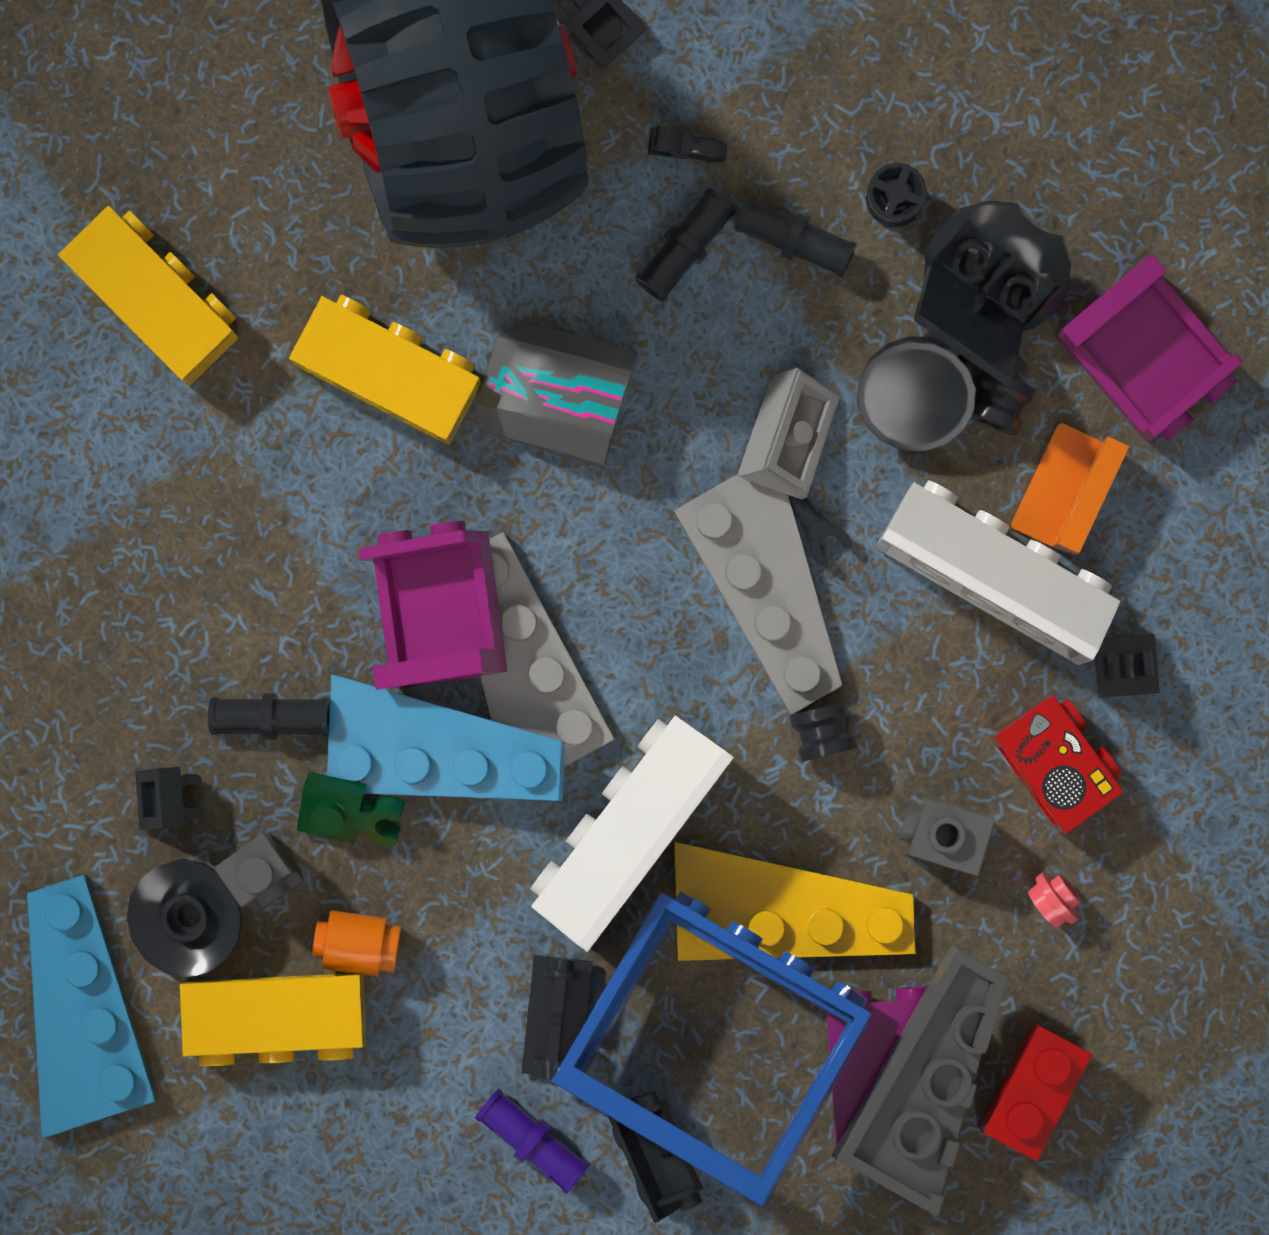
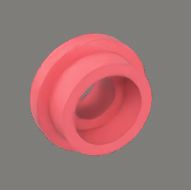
(1055, 899)

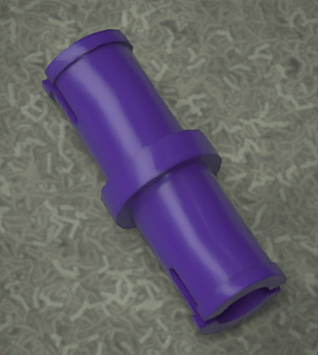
(532, 1141)

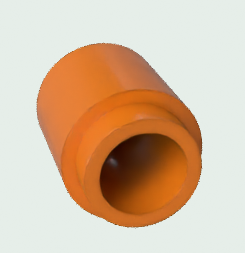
(357, 943)

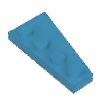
(434, 750)
(83, 1024)

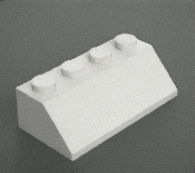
(1000, 574)
(631, 831)

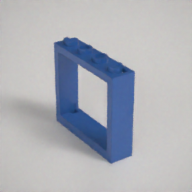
(743, 946)

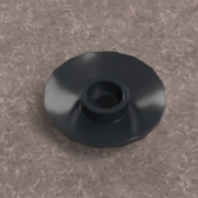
(162, 932)

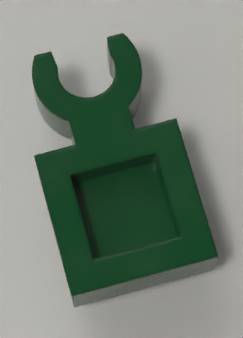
(339, 811)

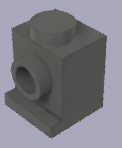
(258, 873)

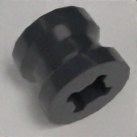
(900, 184)
(1001, 405)
(823, 731)

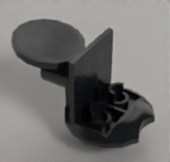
(923, 388)

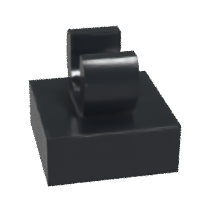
(1127, 666)
(161, 798)

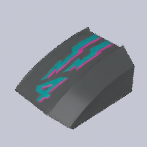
(555, 391)

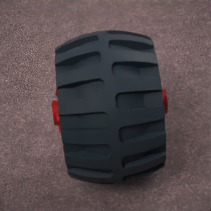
(458, 114)

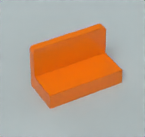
(1068, 489)

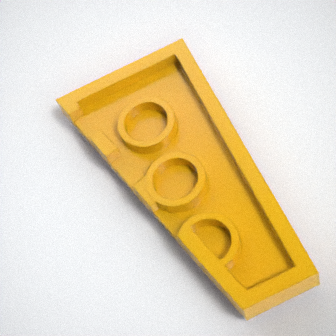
(791, 908)

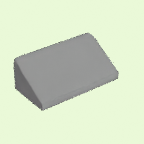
(789, 433)

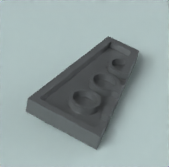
(918, 1100)

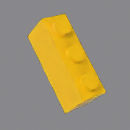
(150, 293)
(387, 368)
(273, 1017)

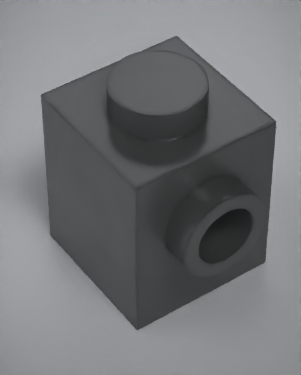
(946, 835)

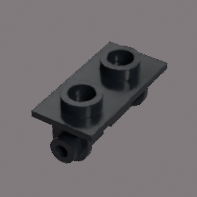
(555, 1012)
(661, 1180)

